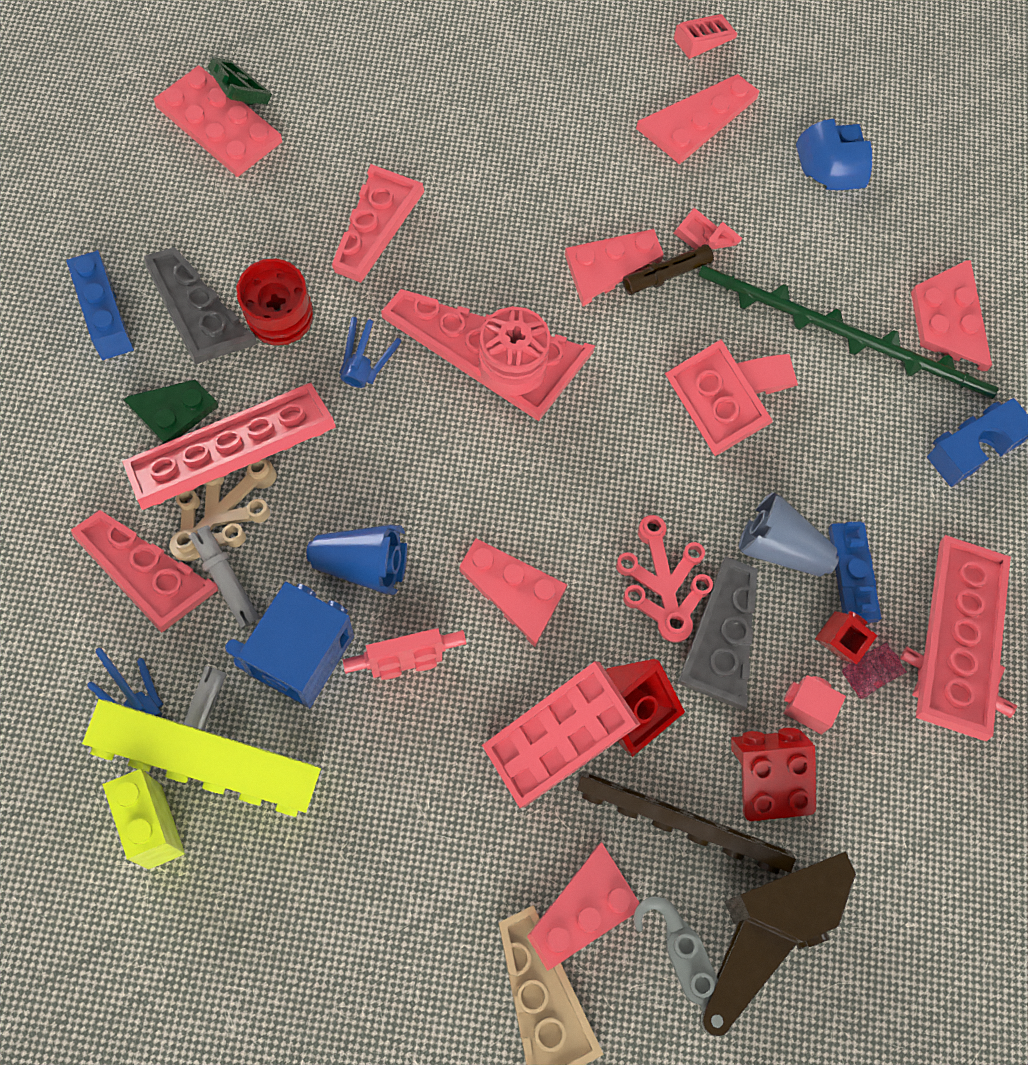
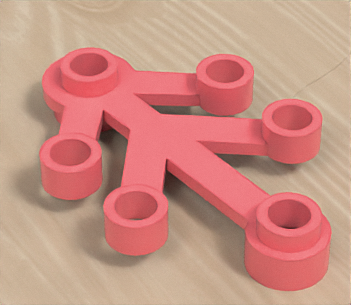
(664, 582)

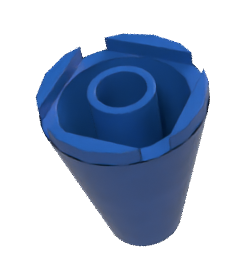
(362, 556)

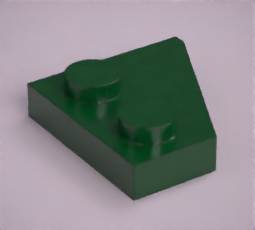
(172, 409)

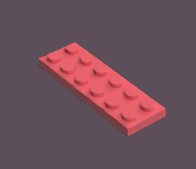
(227, 445)
(964, 639)

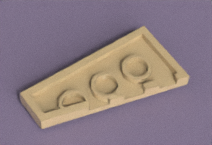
(545, 1004)

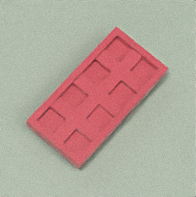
(216, 123)
(560, 734)

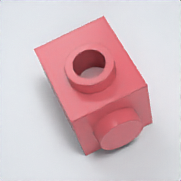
(813, 703)

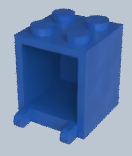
(295, 644)

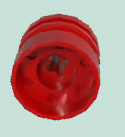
(274, 286)

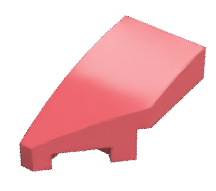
(699, 230)

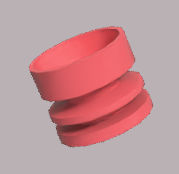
(510, 366)

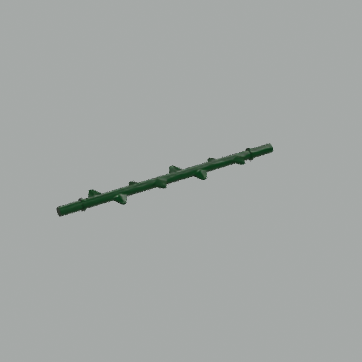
(856, 338)

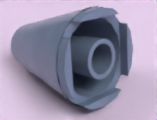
(787, 539)

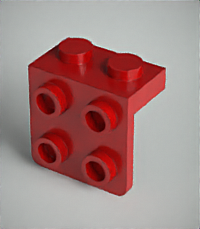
(776, 774)

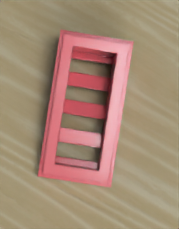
(697, 45)

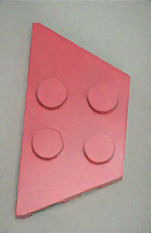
(951, 316)

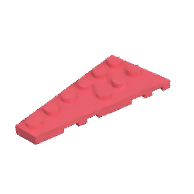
(456, 338)

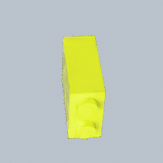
(143, 819)

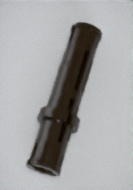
(656, 274)

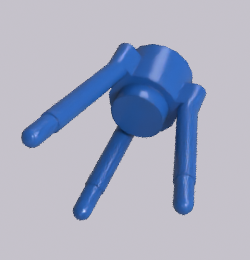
(357, 370)
(138, 701)

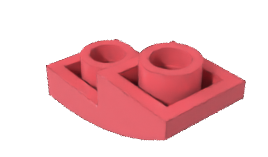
(769, 373)

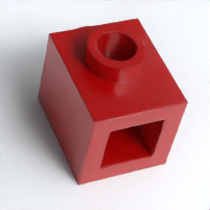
(846, 636)

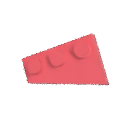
(516, 588)

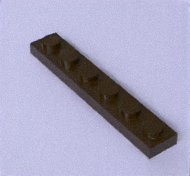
(699, 829)

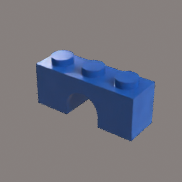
(99, 305)
(960, 454)

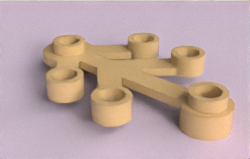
(222, 511)

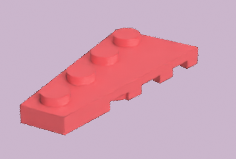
(694, 120)
(378, 216)
(142, 571)

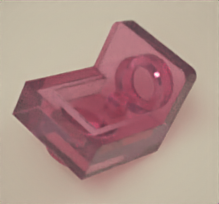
(874, 671)

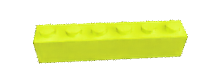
(201, 756)

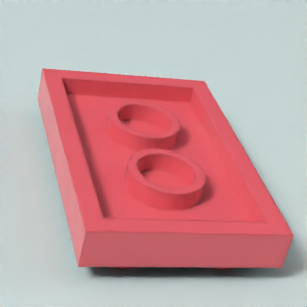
(718, 397)

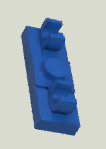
(855, 570)

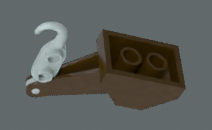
(769, 925)

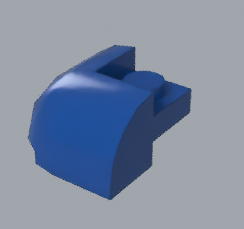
(835, 155)

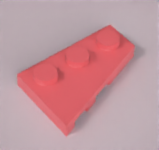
(604, 263)
(584, 910)

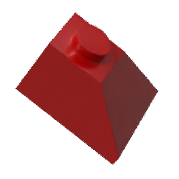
(650, 699)

